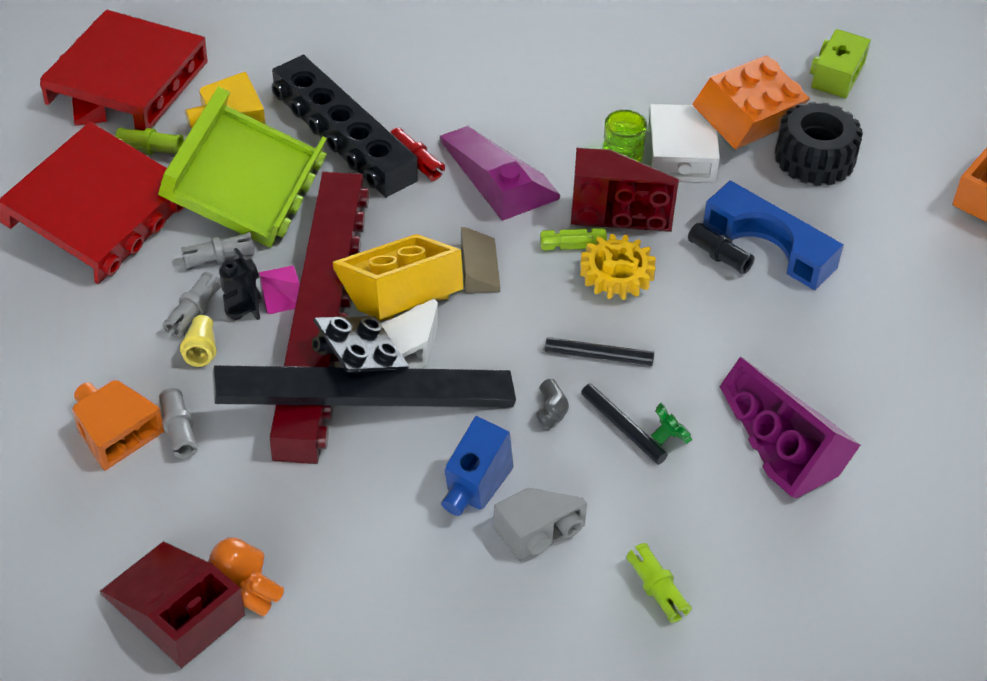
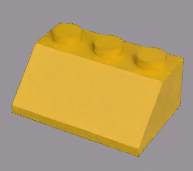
(400, 275)

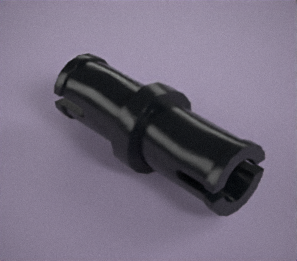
(721, 248)

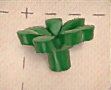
(669, 427)

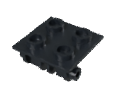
(357, 343)

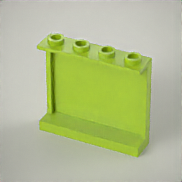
(241, 172)

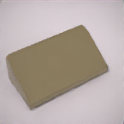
(479, 262)

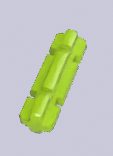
(570, 238)

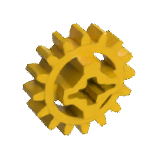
(620, 264)

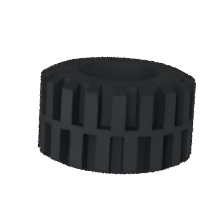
(818, 143)

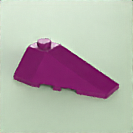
(499, 176)
(791, 437)

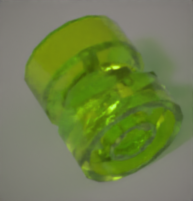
(625, 133)

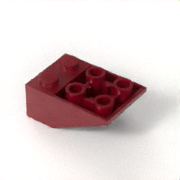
(621, 192)
(176, 601)

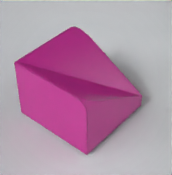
(279, 289)

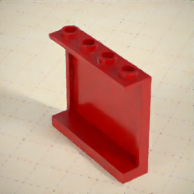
(127, 66)
(92, 199)

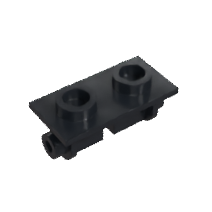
(239, 286)

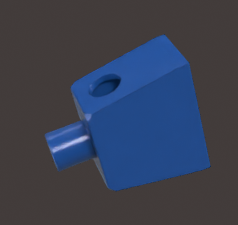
(477, 466)

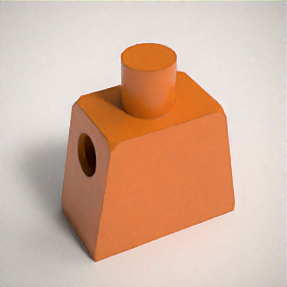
(115, 421)

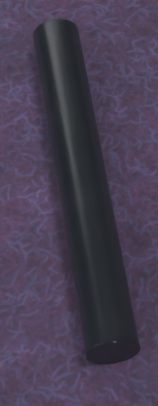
(599, 351)
(624, 424)

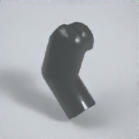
(555, 405)

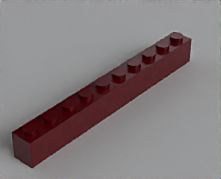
(300, 430)

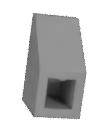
(537, 519)

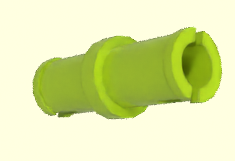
(150, 140)
(658, 582)

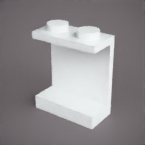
(683, 143)

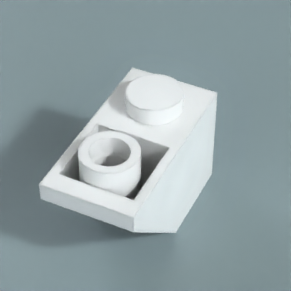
(414, 333)

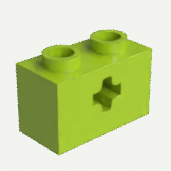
(839, 63)

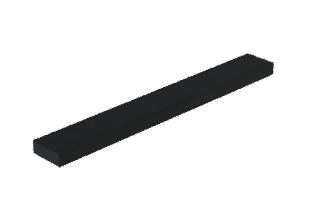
(362, 388)

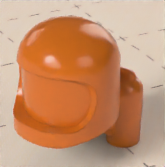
(243, 566)

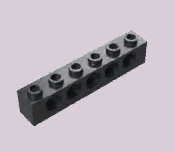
(346, 125)

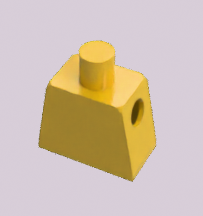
(241, 98)

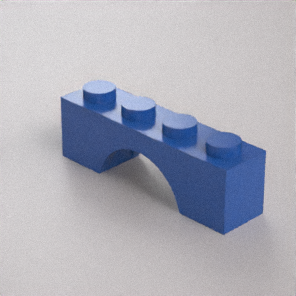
(741, 213)

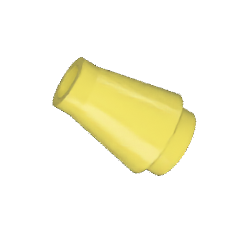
(199, 343)

